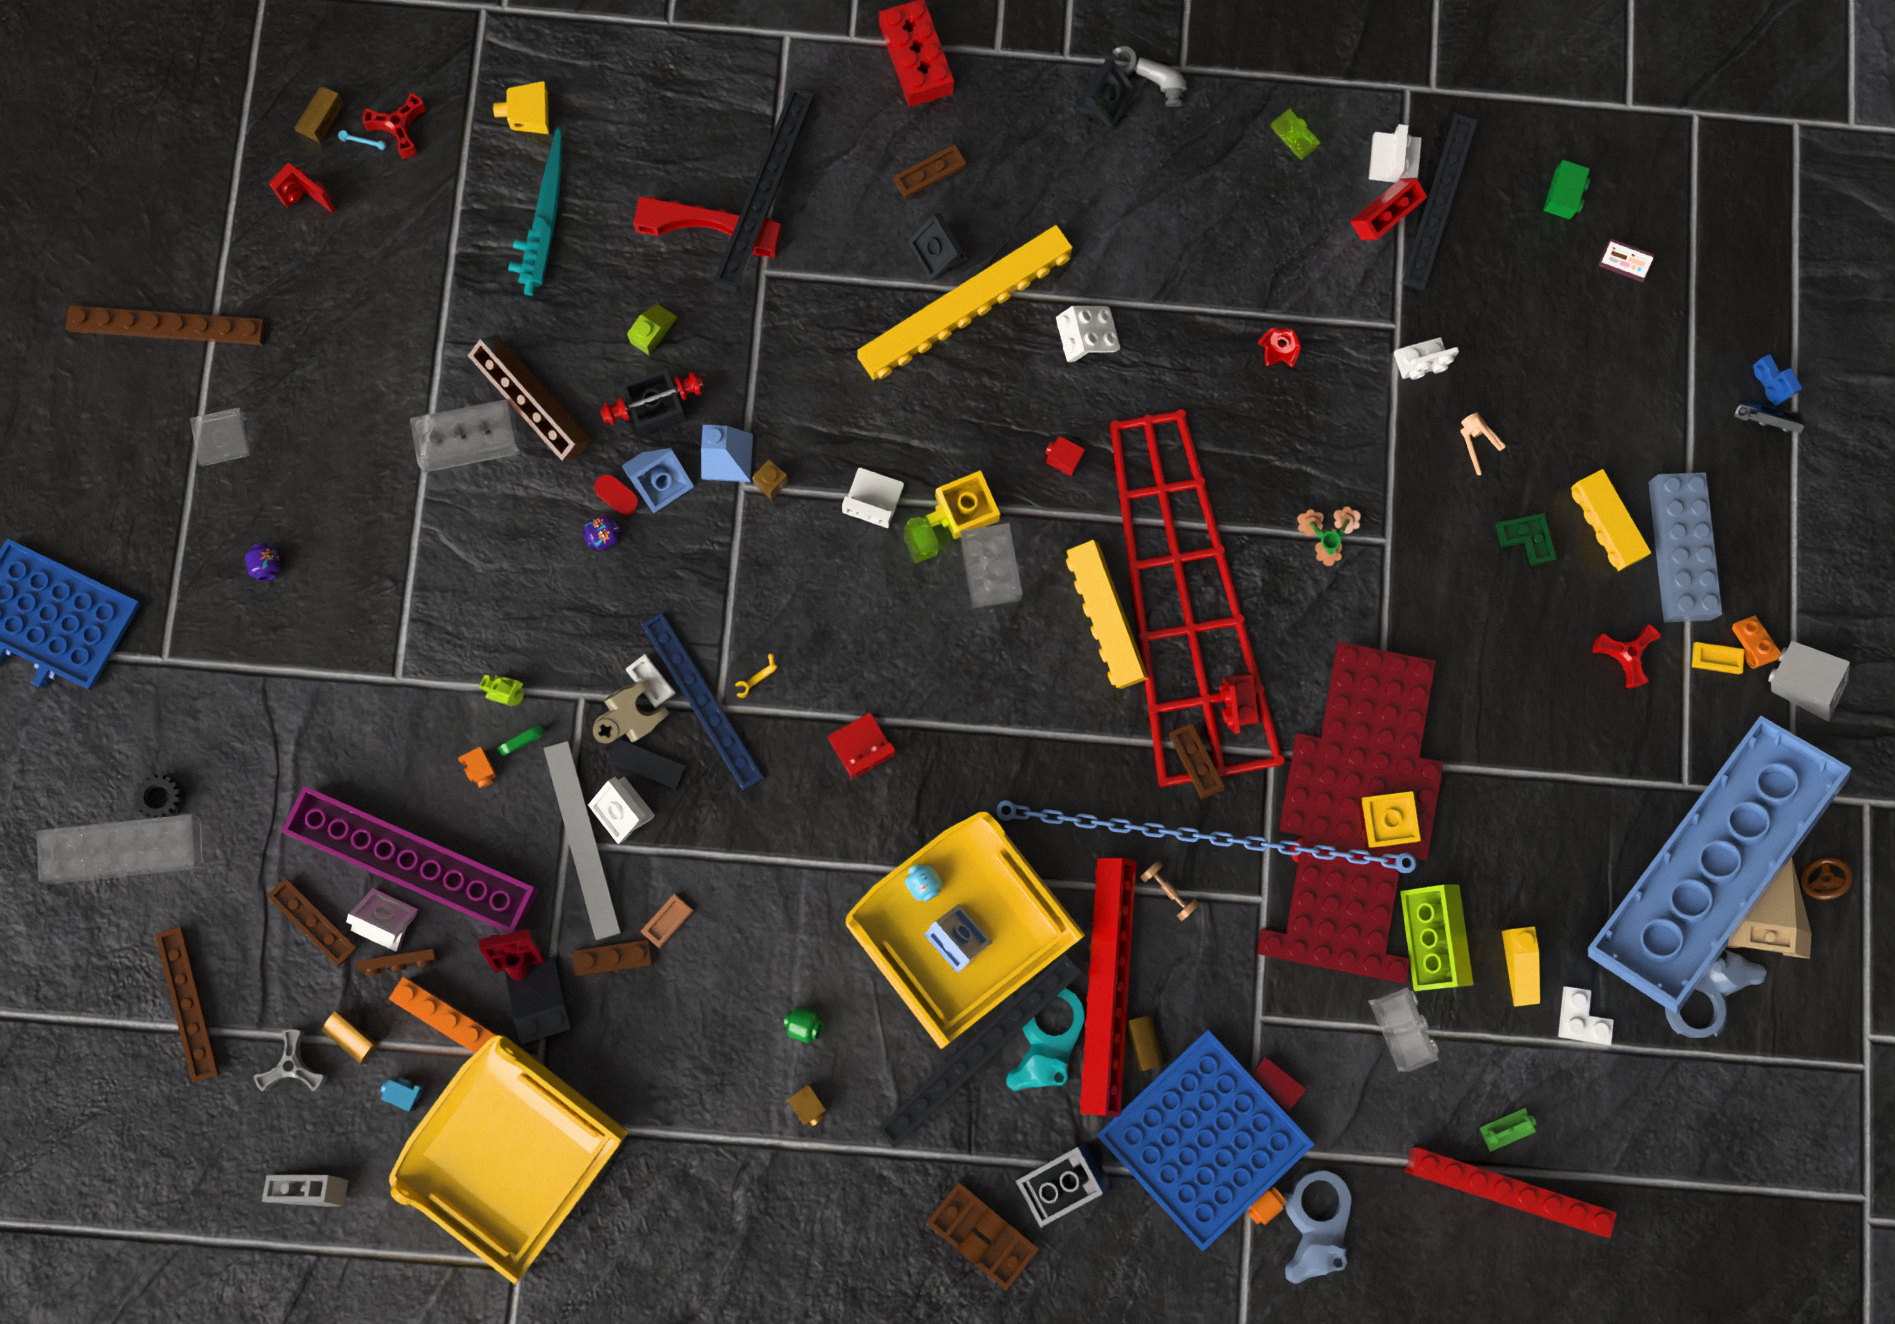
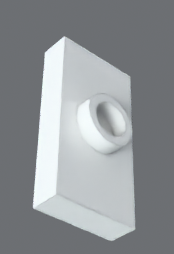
(659, 688)

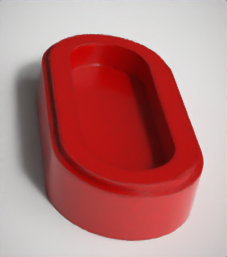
(616, 495)

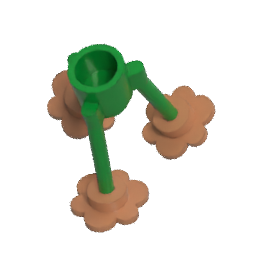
(1330, 543)

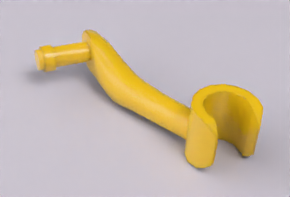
(758, 677)

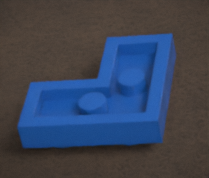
(1777, 385)

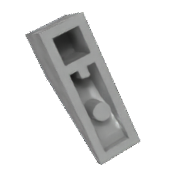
(305, 1190)

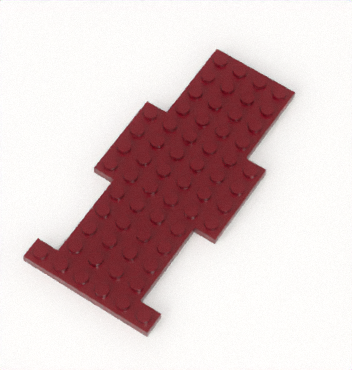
(1364, 750)

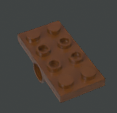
(982, 1236)

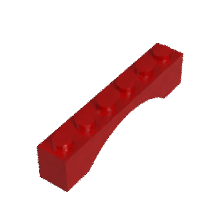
(661, 217)

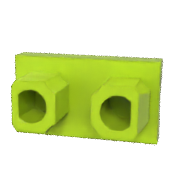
(502, 690)

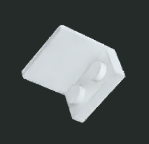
(1423, 358)
(873, 497)

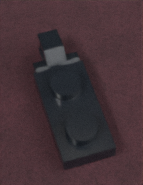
(1769, 415)

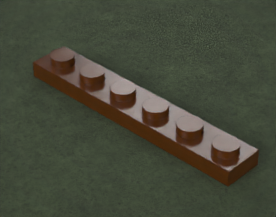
(187, 1004)

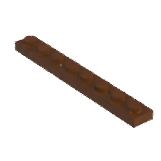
(165, 325)

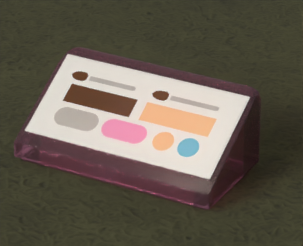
(1626, 260)

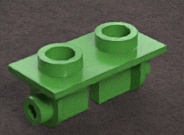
(1508, 1129)

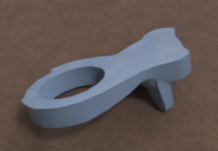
(1725, 977)
(1322, 1241)

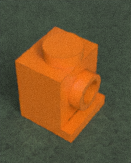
(479, 767)

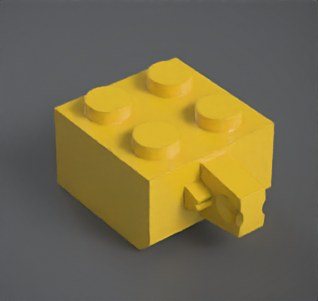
(964, 505)

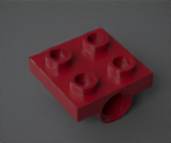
(510, 948)

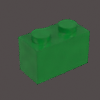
(1566, 190)

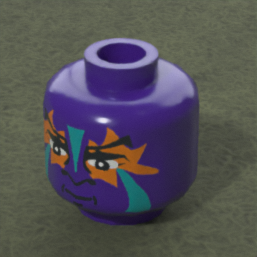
(601, 532)
(262, 562)

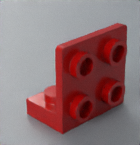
(293, 181)
(1240, 701)
(861, 745)

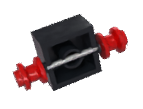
(652, 401)

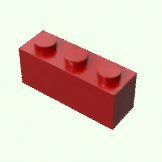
(1388, 209)

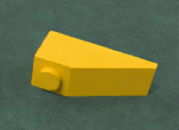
(1523, 964)

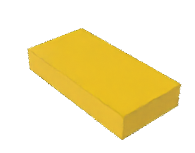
(1718, 658)

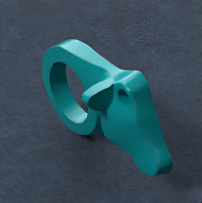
(1049, 1055)

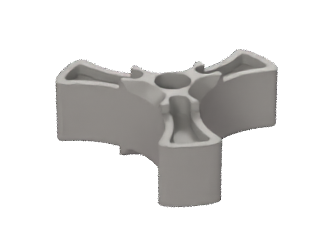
(291, 1065)

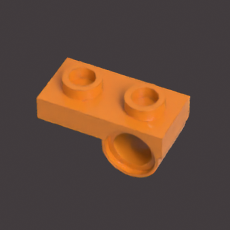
(1756, 641)

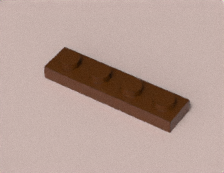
(312, 922)

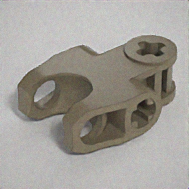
(626, 716)

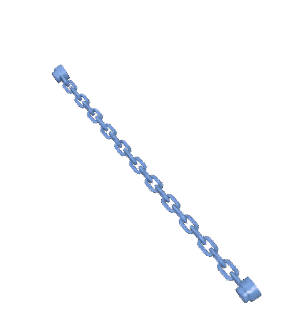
(1398, 861)

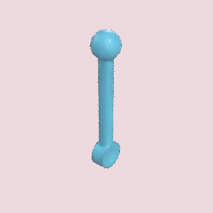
(343, 135)

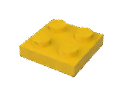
(1391, 819)

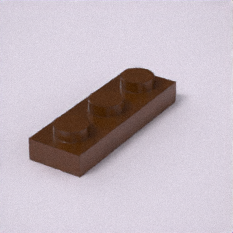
(929, 171)
(1196, 761)
(612, 958)
(397, 962)

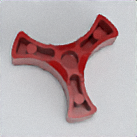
(397, 123)
(1628, 653)

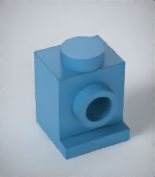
(401, 1093)

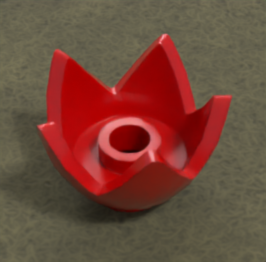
(1276, 350)

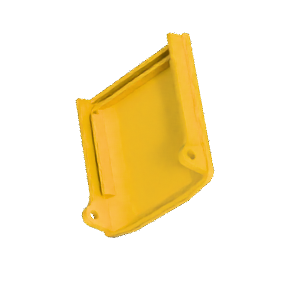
(1003, 898)
(504, 1156)

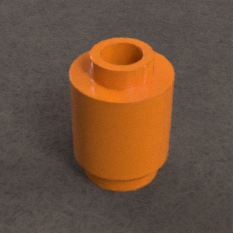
(1267, 1206)

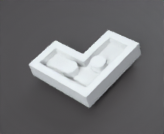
(1577, 1023)

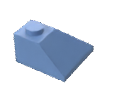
(726, 454)
(658, 477)

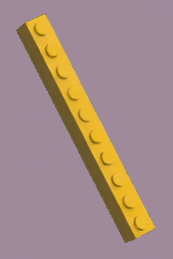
(964, 303)

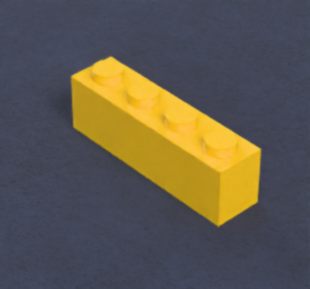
(1610, 520)

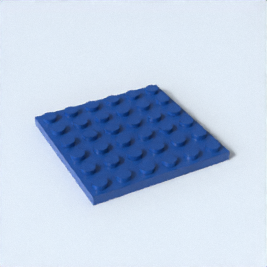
(1205, 1140)

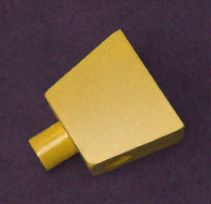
(526, 108)

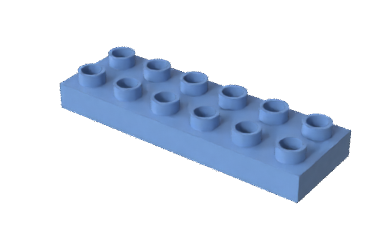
(1718, 863)

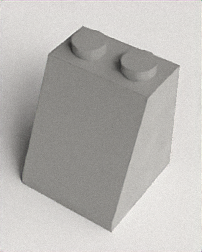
(1810, 679)

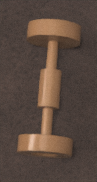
(1170, 891)

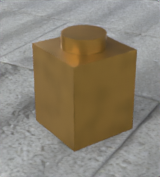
(770, 479)
(807, 1106)

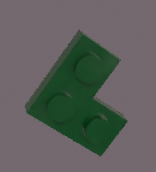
(1531, 531)

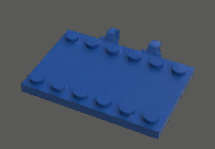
(58, 617)

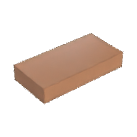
(667, 921)

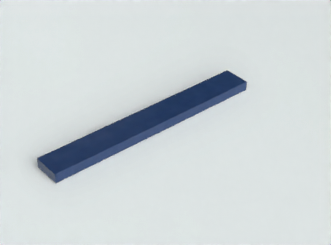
(702, 701)

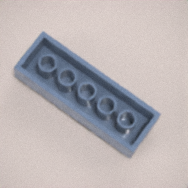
(1685, 547)

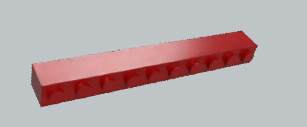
(1108, 987)

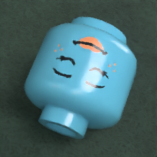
(923, 882)

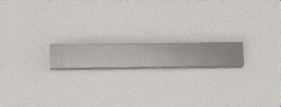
(582, 841)

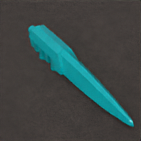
(539, 239)

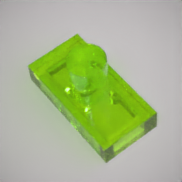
(1295, 134)

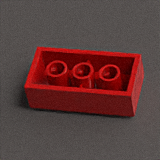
(916, 51)

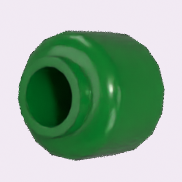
(803, 1024)

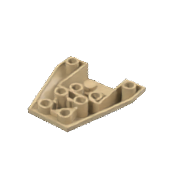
(1778, 919)

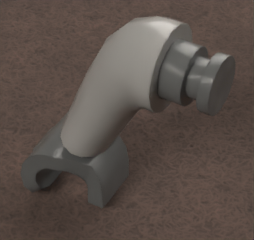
(1168, 78)

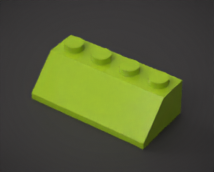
(1436, 937)

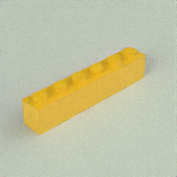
(1106, 614)

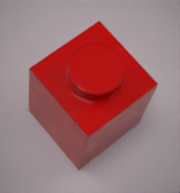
(1064, 455)

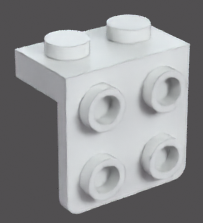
(1087, 330)

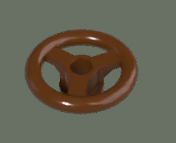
(1830, 885)

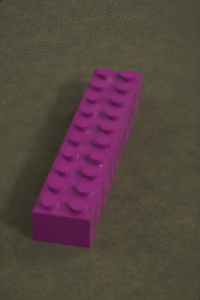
(409, 860)

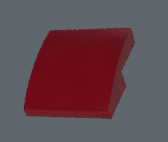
(1277, 1084)

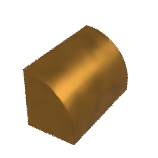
(319, 114)
(350, 1037)
(1145, 1043)

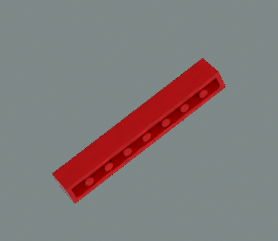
(1510, 1192)

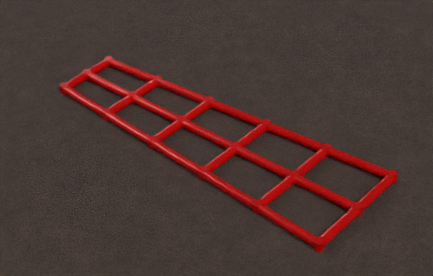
(1190, 627)

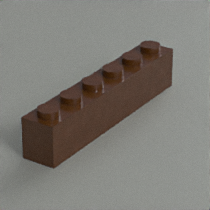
(529, 397)

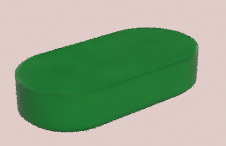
(521, 740)

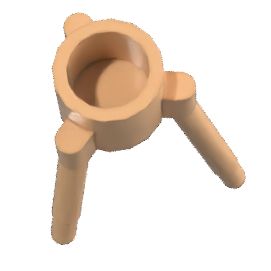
(1475, 426)

